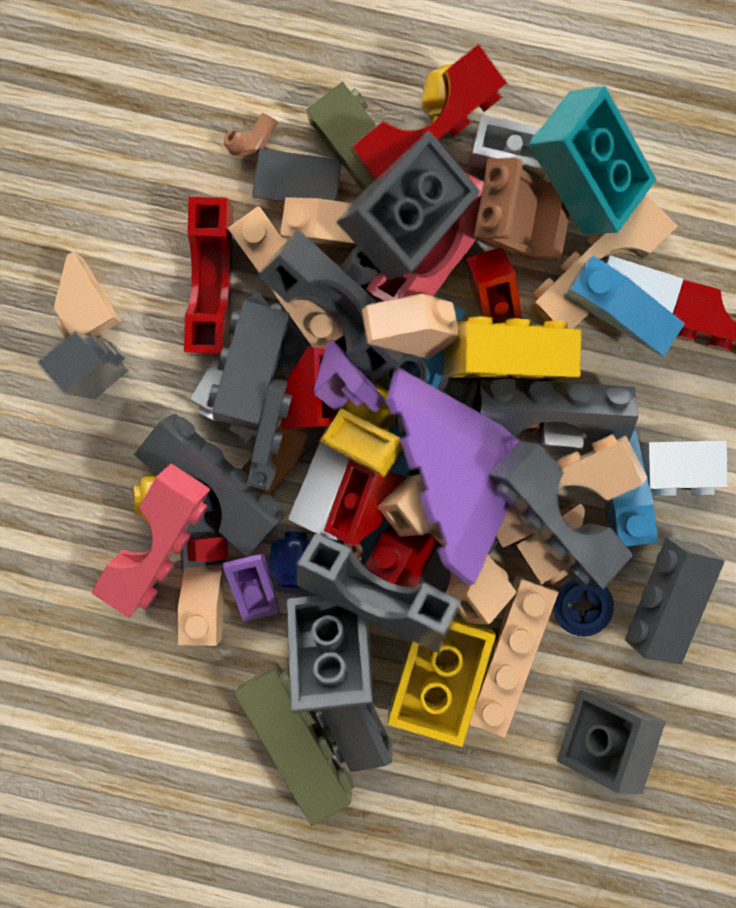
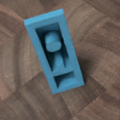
(624, 305)
(632, 513)

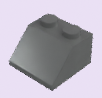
(358, 736)
(611, 743)

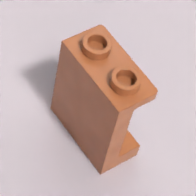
(521, 212)

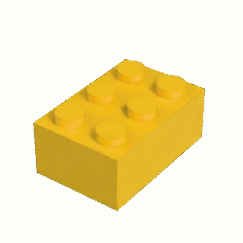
(513, 350)
(441, 689)

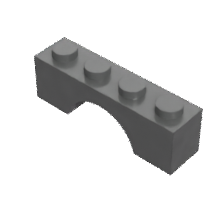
(306, 273)
(591, 407)
(531, 483)
(246, 511)
(412, 612)

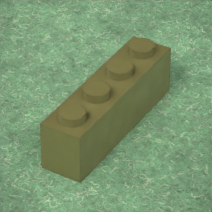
(341, 123)
(295, 745)

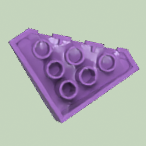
(454, 457)

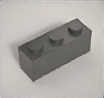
(84, 365)
(248, 365)
(674, 601)

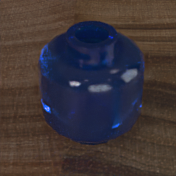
(285, 556)

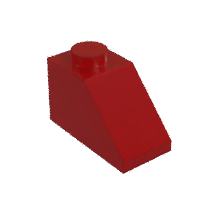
(494, 286)
(306, 408)
(357, 502)
(401, 558)

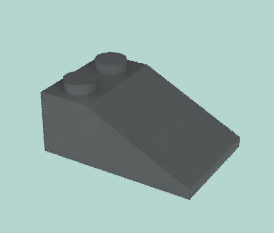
(409, 207)
(328, 655)

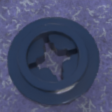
(594, 619)

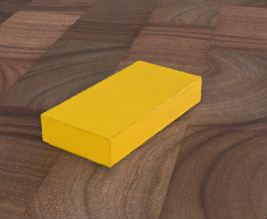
(362, 442)

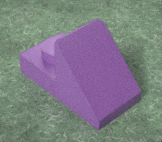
(344, 381)
(252, 587)

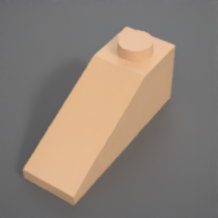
(316, 221)

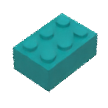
(593, 160)

